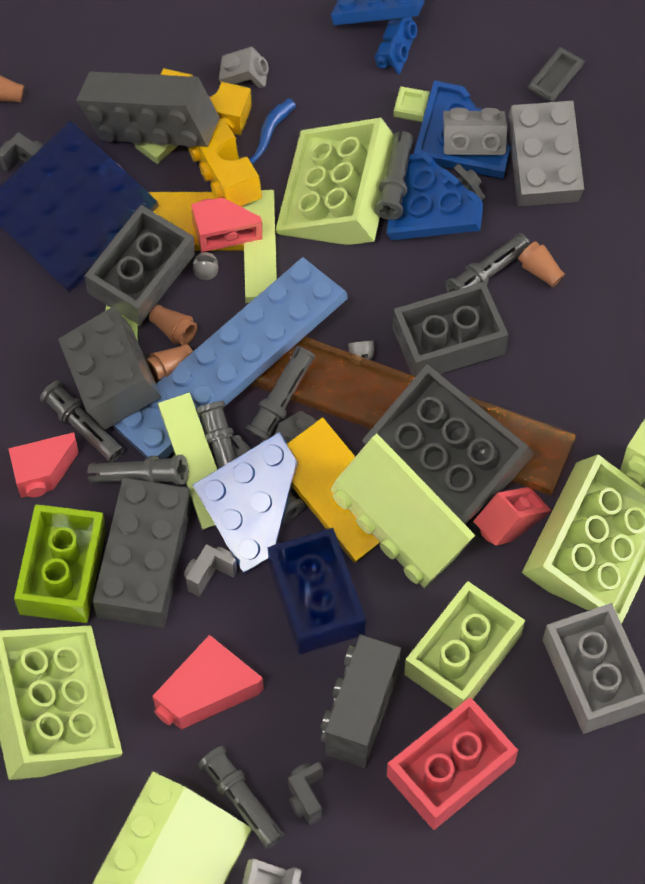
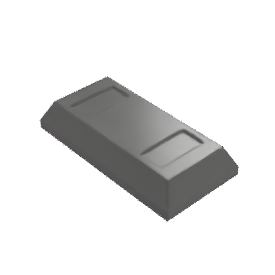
(555, 75)

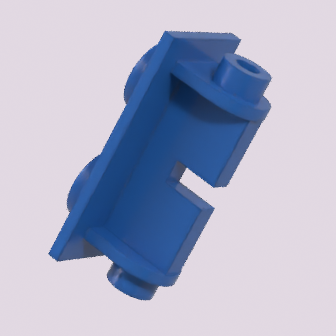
(394, 53)

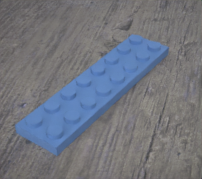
(239, 351)

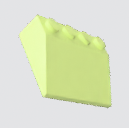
(336, 183)
(400, 512)
(593, 539)
(53, 702)
(174, 839)

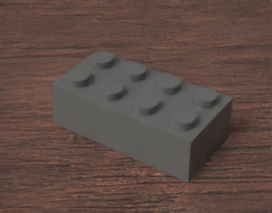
(148, 108)
(142, 553)

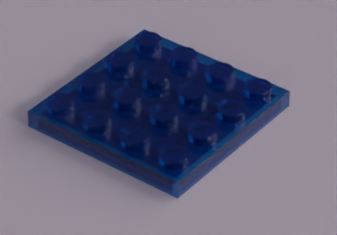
(69, 204)

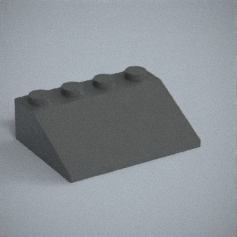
(451, 443)

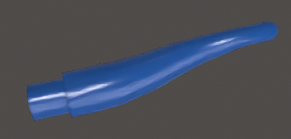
(278, 114)

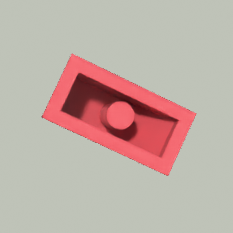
(224, 224)
(42, 463)
(510, 515)

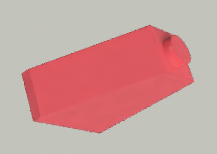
(205, 686)

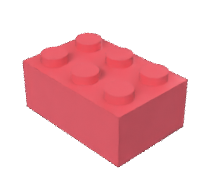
(451, 763)

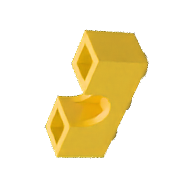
(230, 102)
(229, 176)

